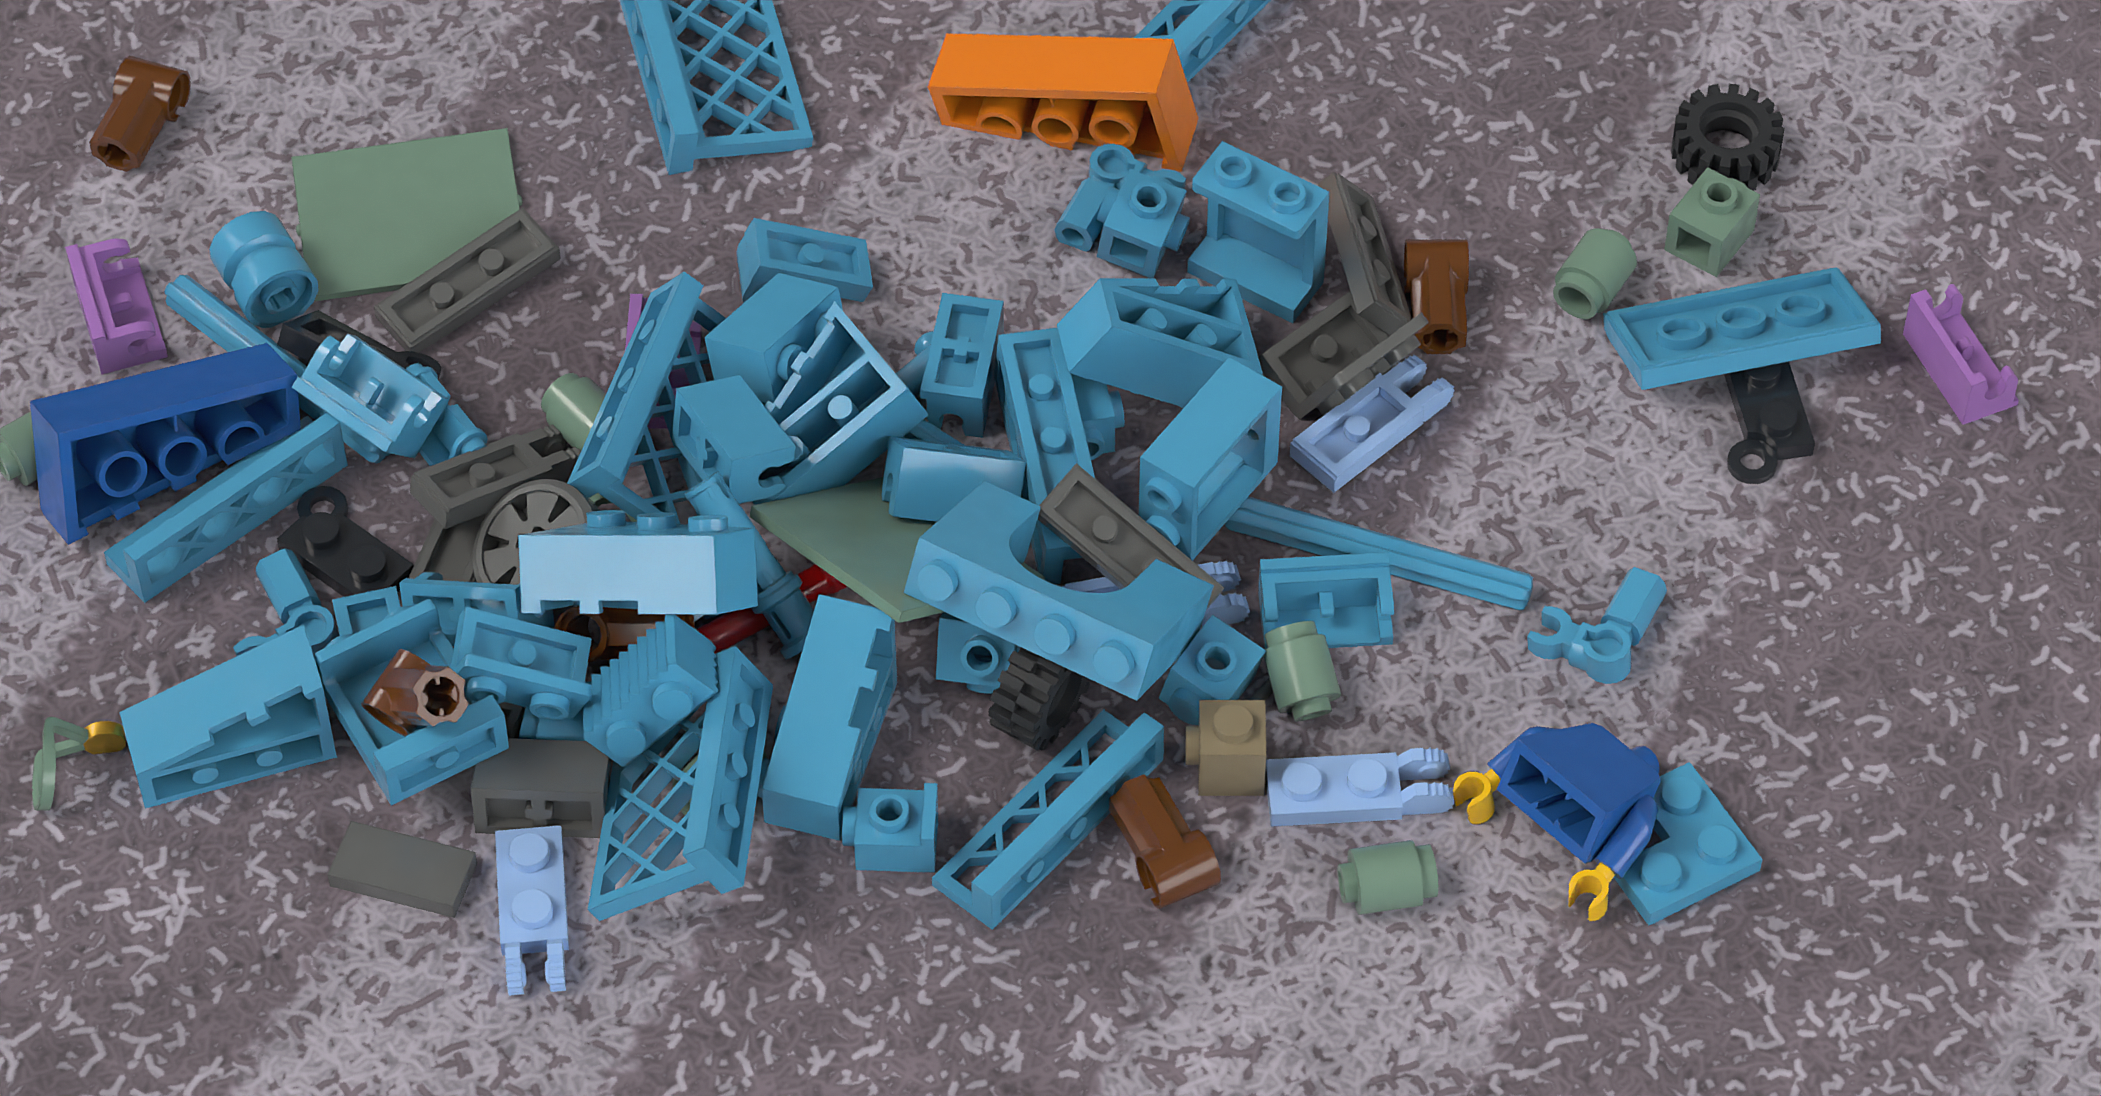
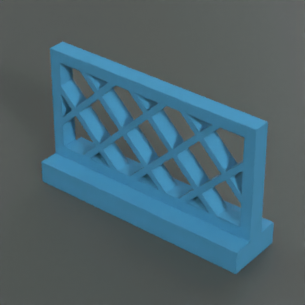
(675, 100)
(633, 398)
(721, 792)

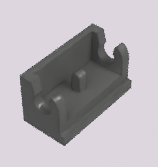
(542, 787)

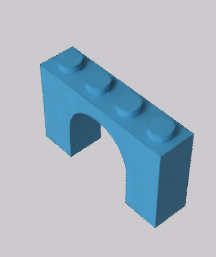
(1116, 638)

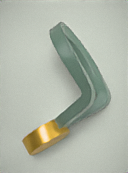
(94, 738)

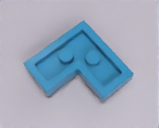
(1698, 849)

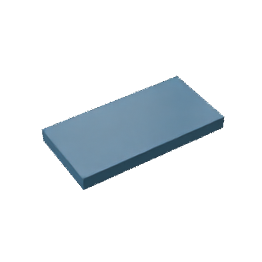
(1741, 328)

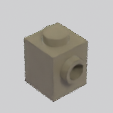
(1229, 747)

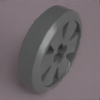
(524, 510)

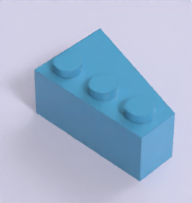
(1157, 336)
(838, 410)
(830, 718)
(232, 723)

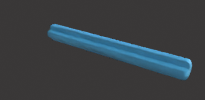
(235, 333)
(1406, 558)

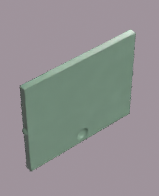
(399, 208)
(854, 541)

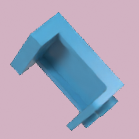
(1261, 231)
(429, 754)

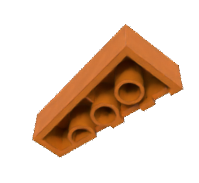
(1068, 91)

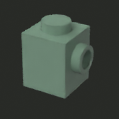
(1712, 222)

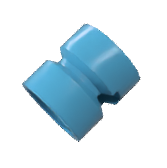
(263, 269)

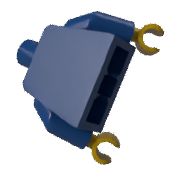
(1580, 791)

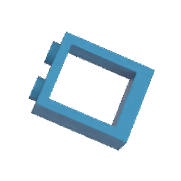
(1211, 457)

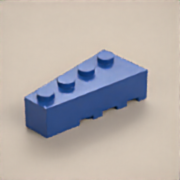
(155, 432)

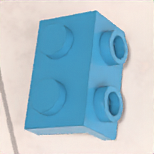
(522, 664)

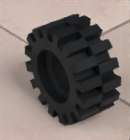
(1728, 113)
(1035, 699)

